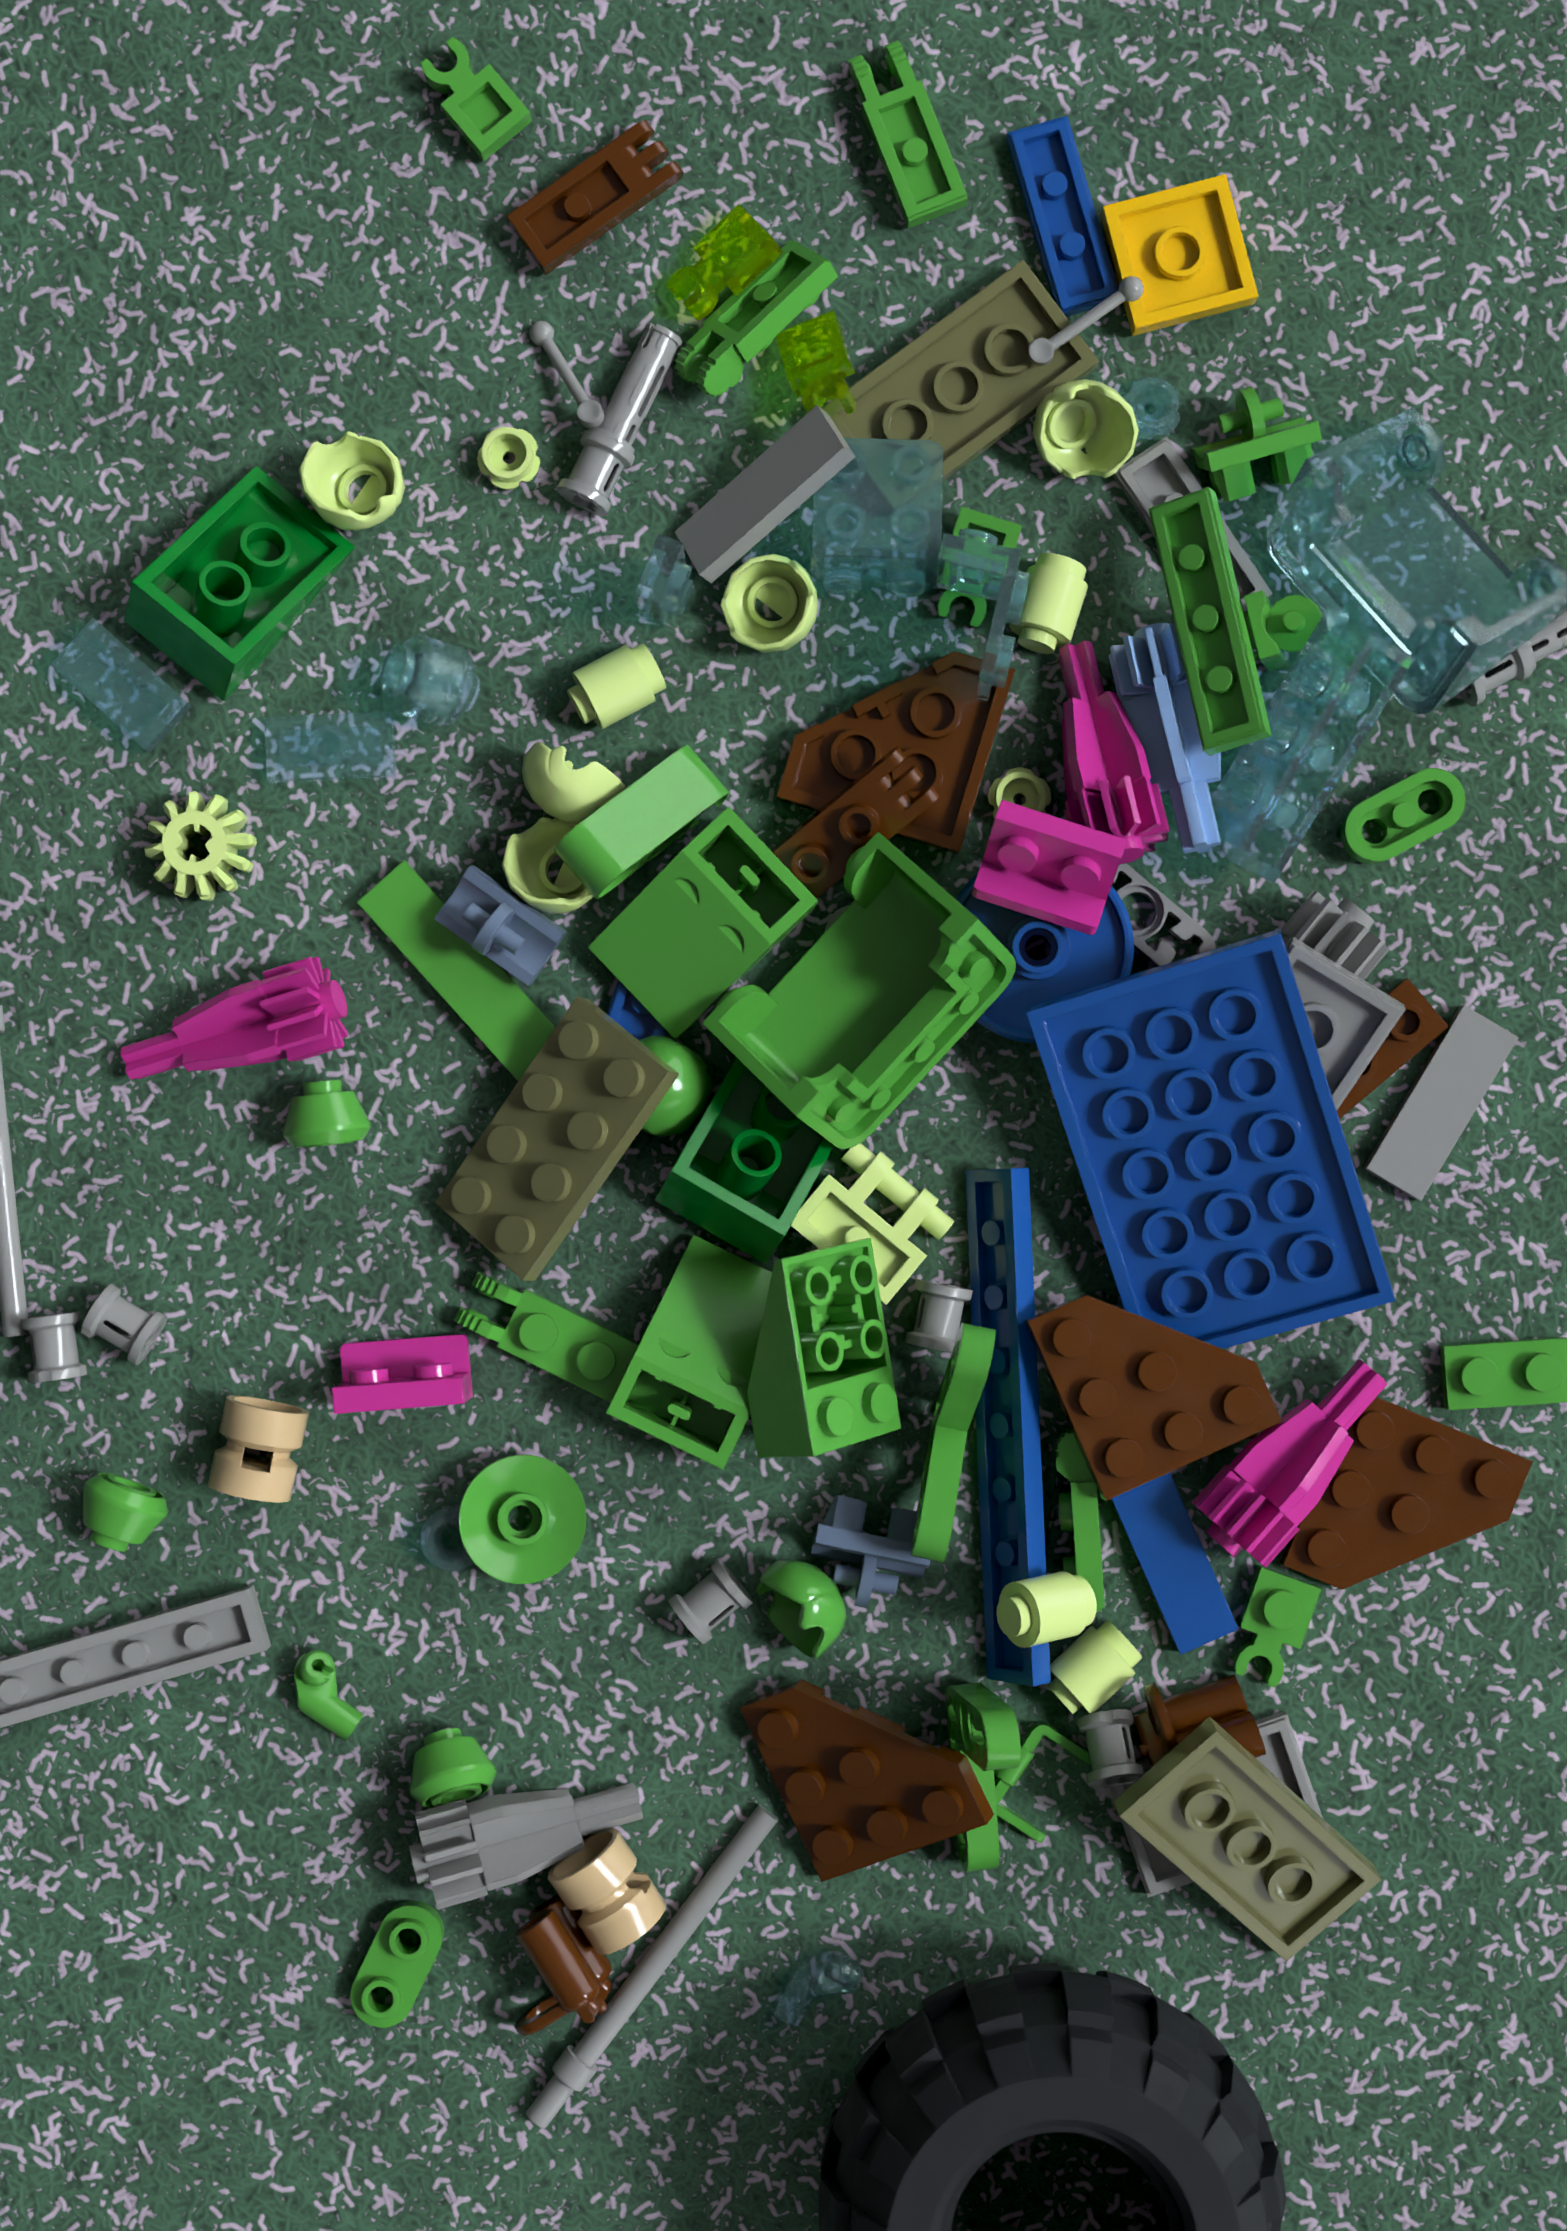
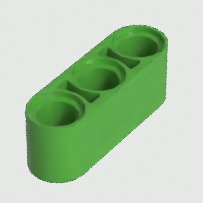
(640, 821)

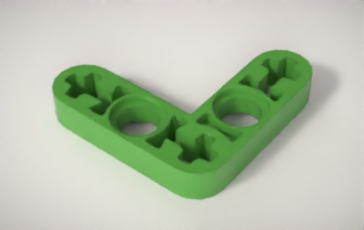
(953, 1413)
(989, 1736)

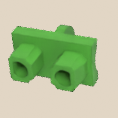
(1229, 458)
(1279, 626)

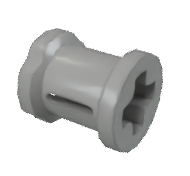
(938, 1315)
(123, 1324)
(54, 1347)
(710, 1601)
(1110, 1748)

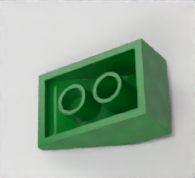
(235, 582)
(746, 1166)

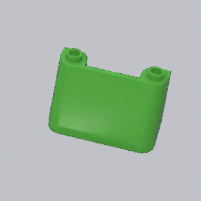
(868, 999)

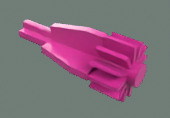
(1105, 760)
(284, 1016)
(1286, 1470)

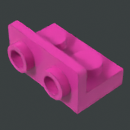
(1048, 867)
(404, 1374)

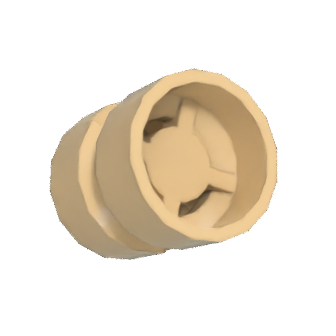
(263, 1427)
(613, 1899)

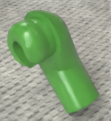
(319, 1697)

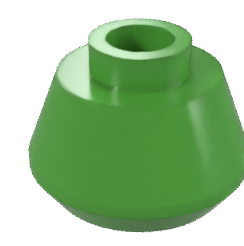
(325, 1116)
(121, 1510)
(450, 1769)

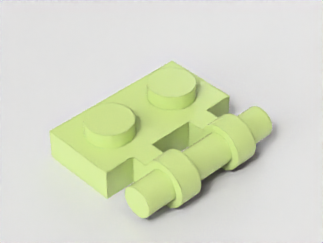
(839, 1216)

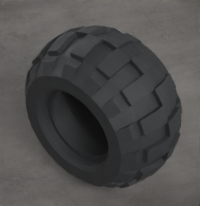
(1045, 2058)

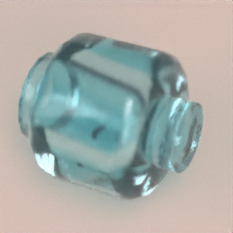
(430, 680)

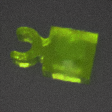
(729, 257)
(818, 361)

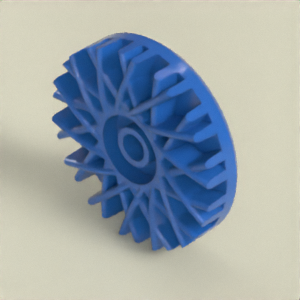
(1072, 965)

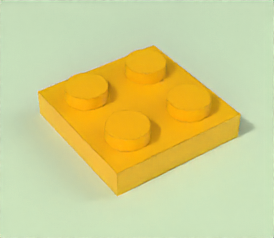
(1183, 250)

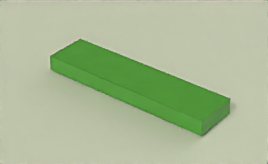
(1209, 622)
(464, 978)

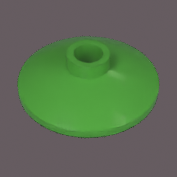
(547, 1540)

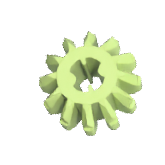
(222, 846)

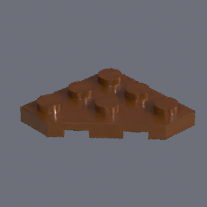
(935, 725)
(1144, 1392)
(1402, 1496)
(860, 1781)

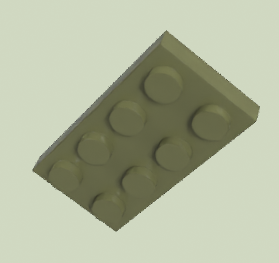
(968, 373)
(556, 1138)
(1247, 1839)

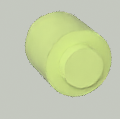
(1051, 603)
(616, 685)
(1045, 1608)
(1093, 1668)

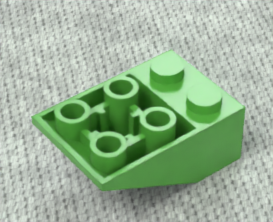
(703, 923)
(698, 1355)
(822, 1355)

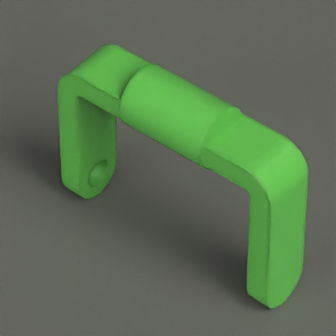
(1010, 1776)

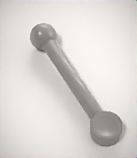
(1042, 349)
(589, 410)

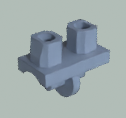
(500, 925)
(843, 1541)

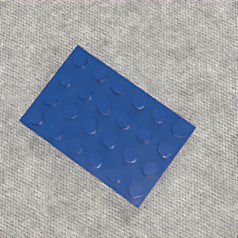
(1212, 1146)

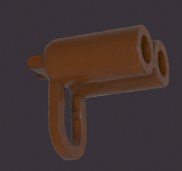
(1178, 1715)
(566, 1964)

